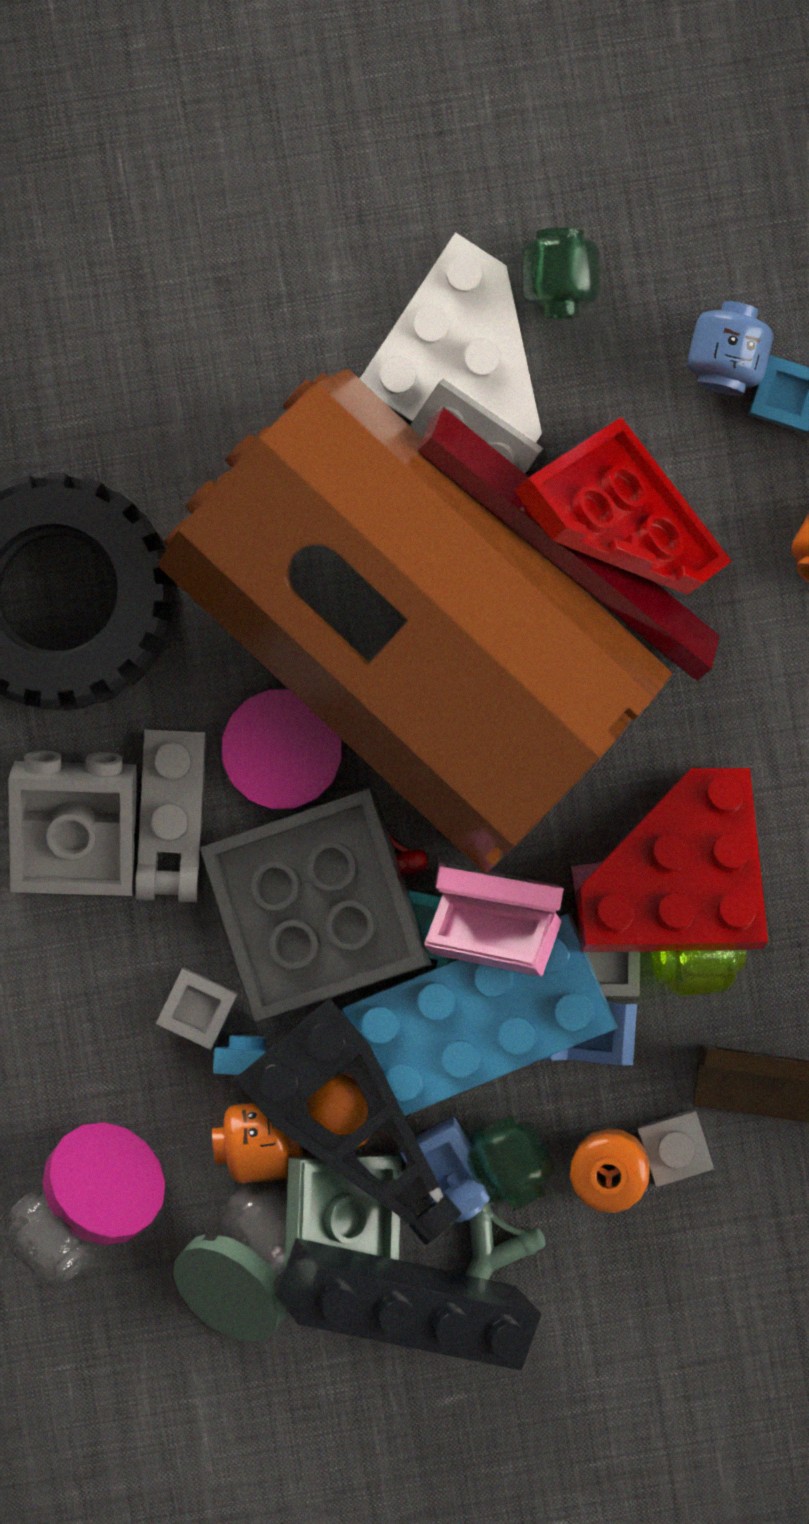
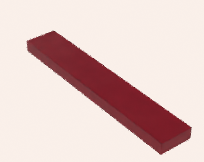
(632, 598)

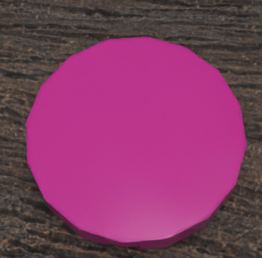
(280, 751)
(104, 1183)

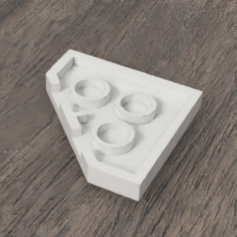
(462, 331)

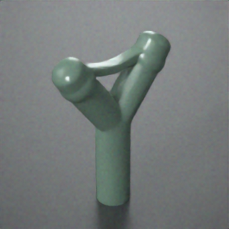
(488, 1257)

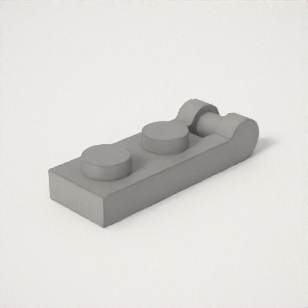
(171, 813)

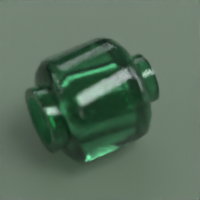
(560, 272)
(510, 1162)

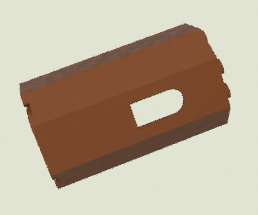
(505, 662)

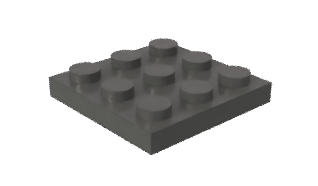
(315, 905)

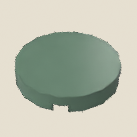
(229, 1288)

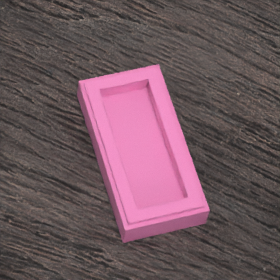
(493, 934)

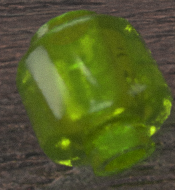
(697, 971)

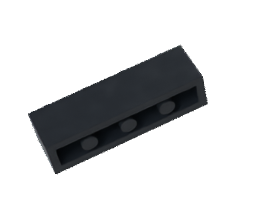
(407, 1304)

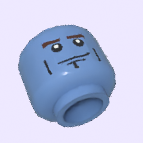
(730, 349)

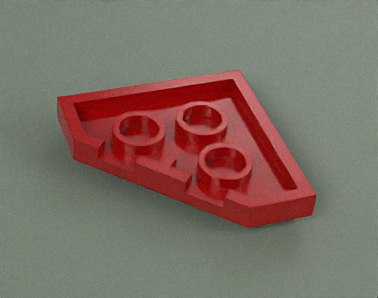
(623, 510)
(682, 874)

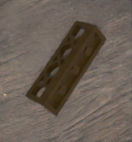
(752, 1083)

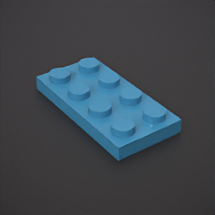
(480, 1021)

